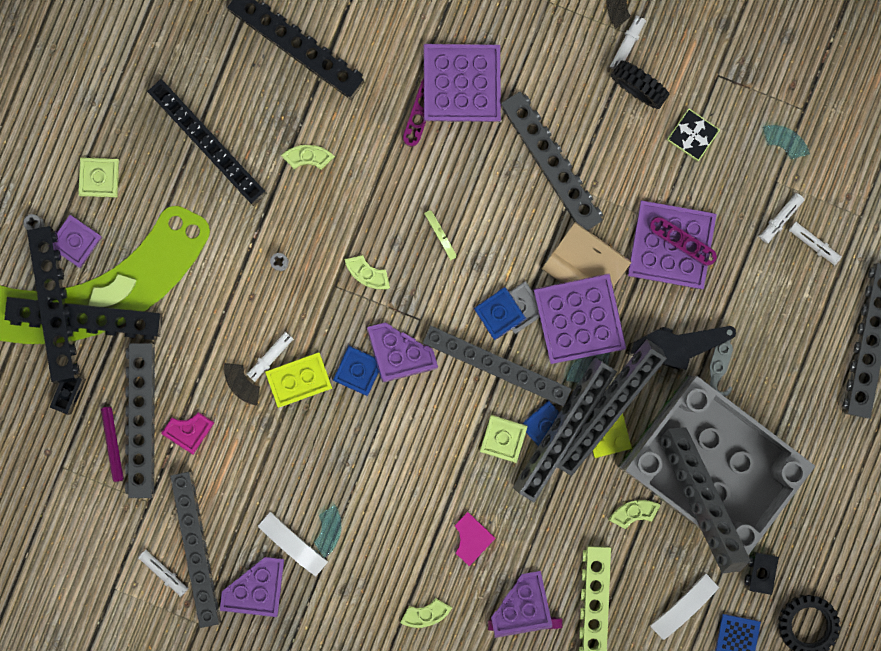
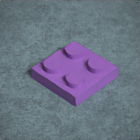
(76, 241)

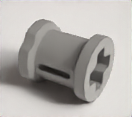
(29, 219)
(273, 261)

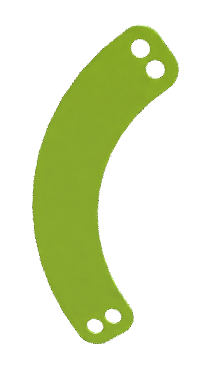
(155, 265)

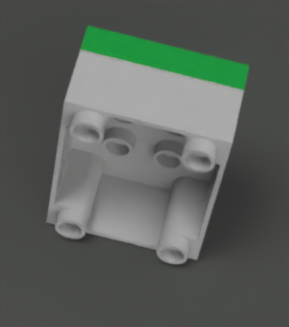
(745, 460)

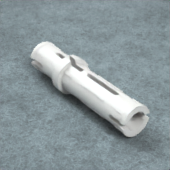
(628, 42)
(786, 212)
(796, 229)
(264, 362)
(163, 573)

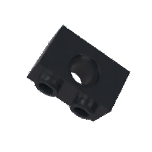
(67, 395)
(766, 583)

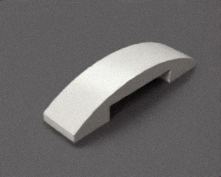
(292, 544)
(685, 607)

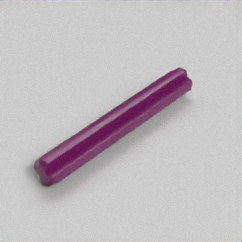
(112, 444)

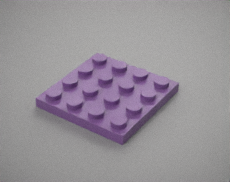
(462, 83)
(660, 261)
(580, 318)

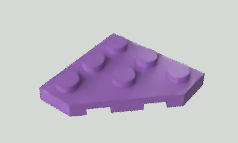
(398, 353)
(256, 590)
(523, 608)

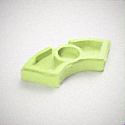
(307, 155)
(440, 234)
(366, 274)
(113, 293)
(634, 511)
(426, 615)

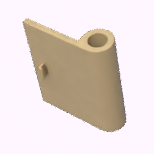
(578, 259)

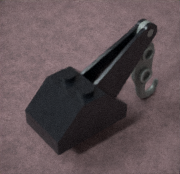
(682, 347)

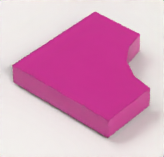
(188, 432)
(473, 538)

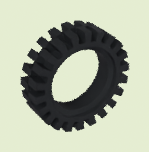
(640, 84)
(793, 608)

